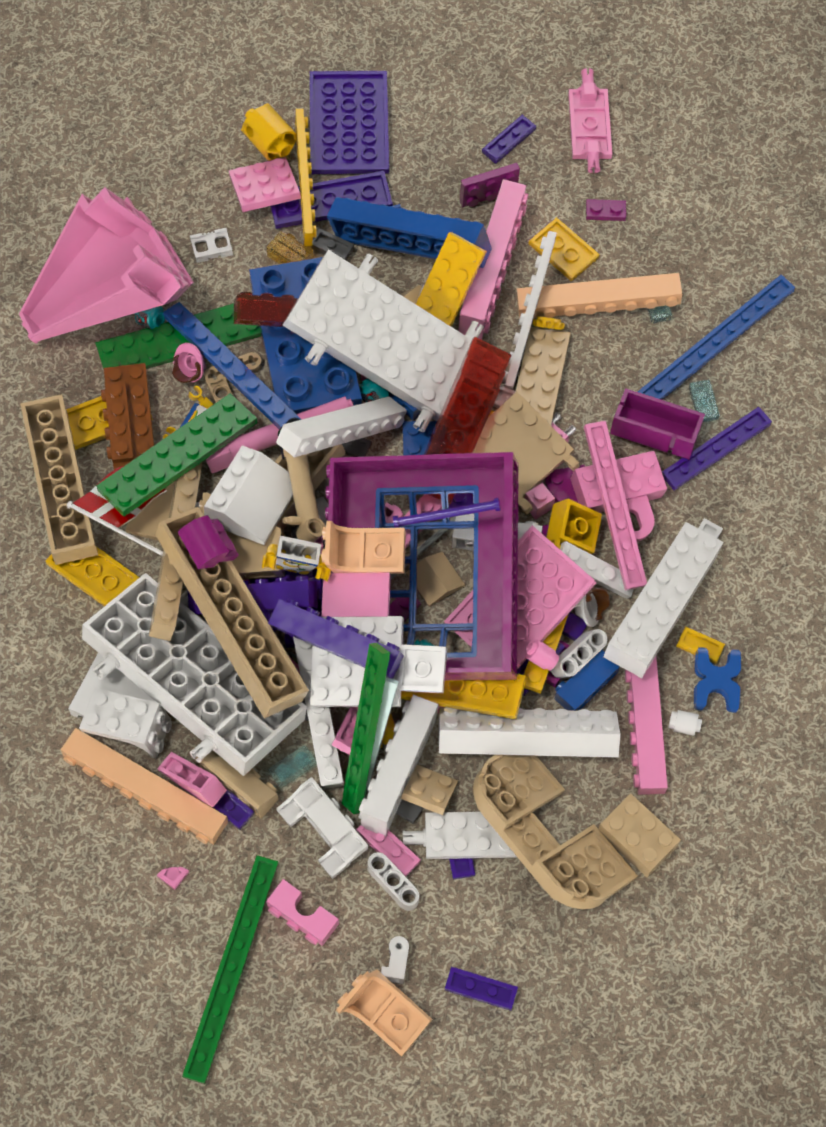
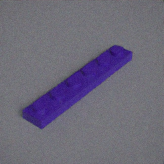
(716, 448)

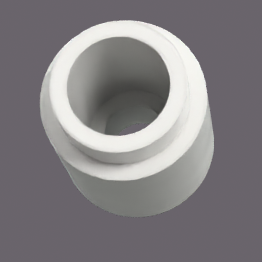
(685, 722)

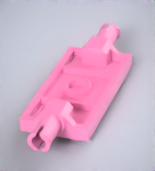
(590, 122)

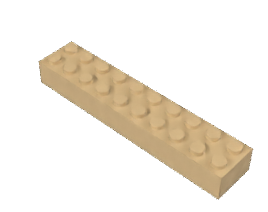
(236, 623)

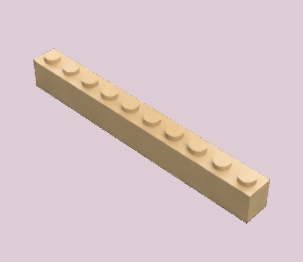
(169, 581)

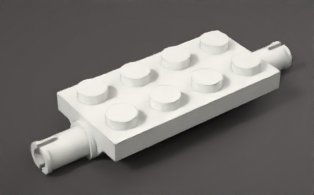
(458, 837)

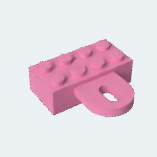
(640, 481)

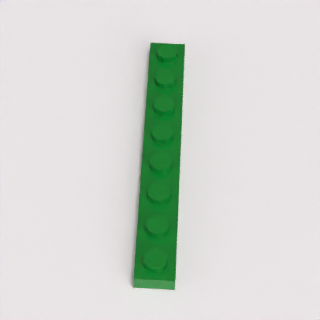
(365, 727)

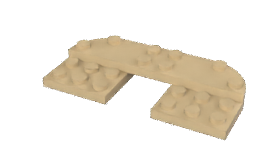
(575, 873)

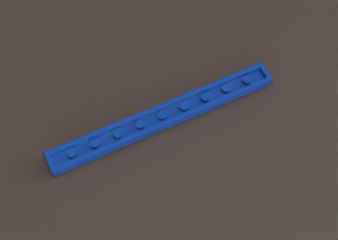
(718, 339)
(229, 365)

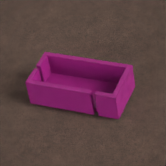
(657, 423)

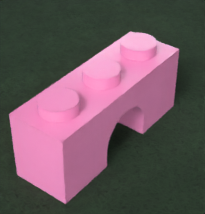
(316, 926)

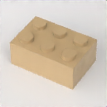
(639, 835)

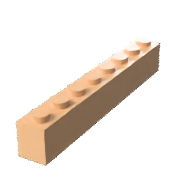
(604, 295)
(144, 786)

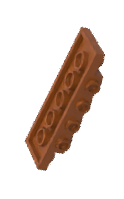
(127, 413)

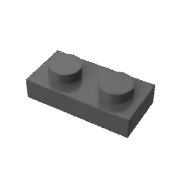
(326, 241)

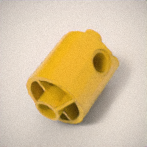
(268, 132)

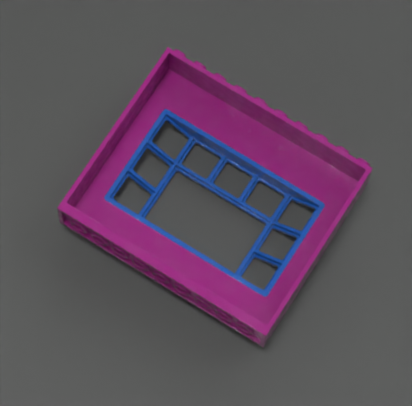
(357, 501)

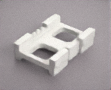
(213, 251)

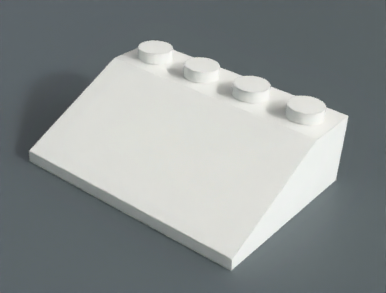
(250, 496)

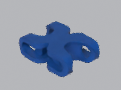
(717, 679)

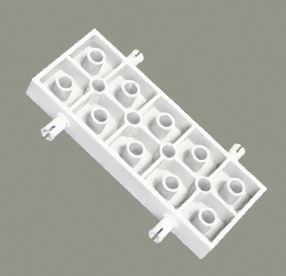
(380, 334)
(187, 677)

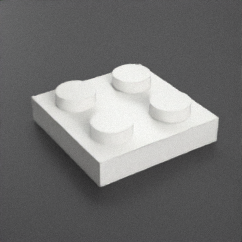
(422, 668)

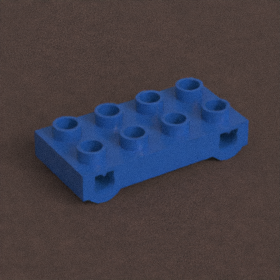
(291, 376)

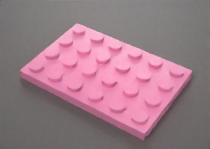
(547, 591)

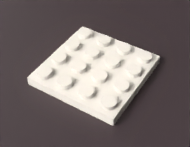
(339, 681)

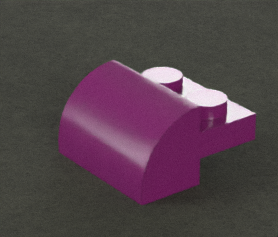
(207, 542)

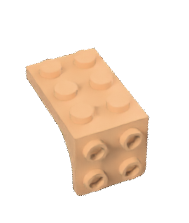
(364, 549)
(385, 1010)

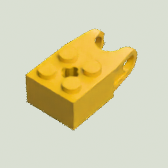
(574, 524)

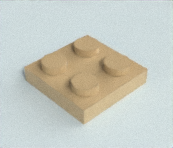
(429, 789)

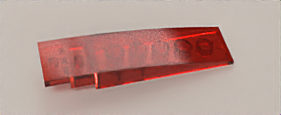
(469, 401)

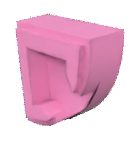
(173, 876)

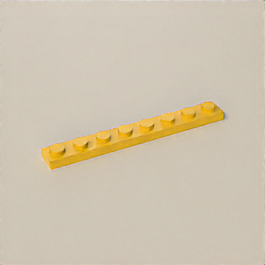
(305, 182)

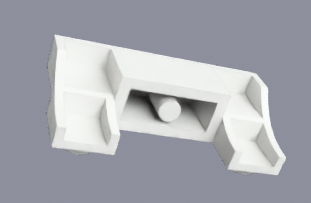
(328, 821)

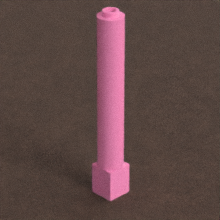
(266, 436)

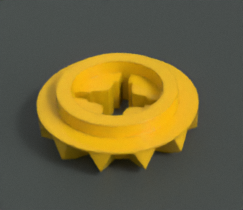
(549, 323)

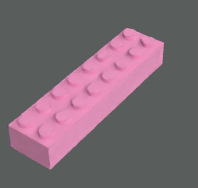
(502, 232)

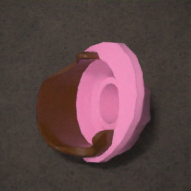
(188, 363)

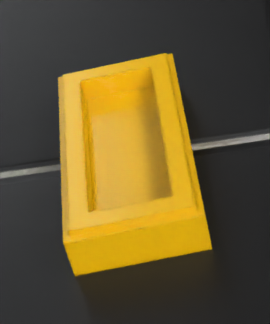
(691, 640)

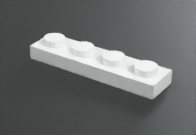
(599, 570)

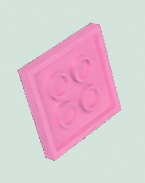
(264, 184)

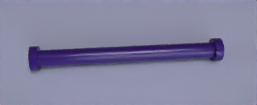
(447, 513)

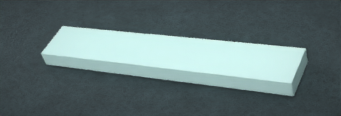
(388, 696)

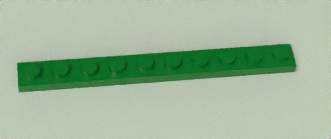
(230, 970)

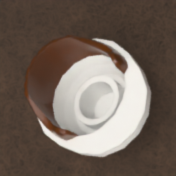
(592, 606)

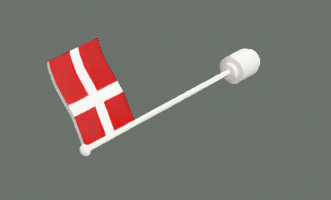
(100, 510)

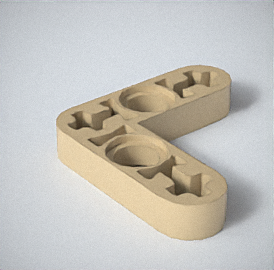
(221, 382)

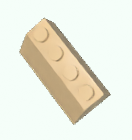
(248, 788)

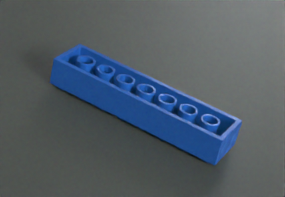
(400, 228)

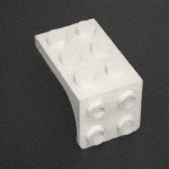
(127, 720)

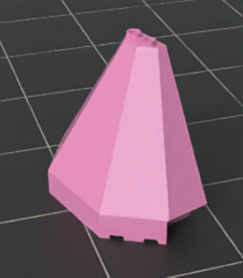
(103, 269)

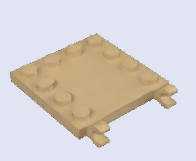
(534, 442)

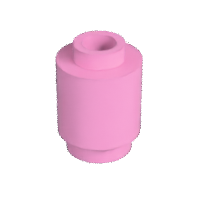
(541, 655)

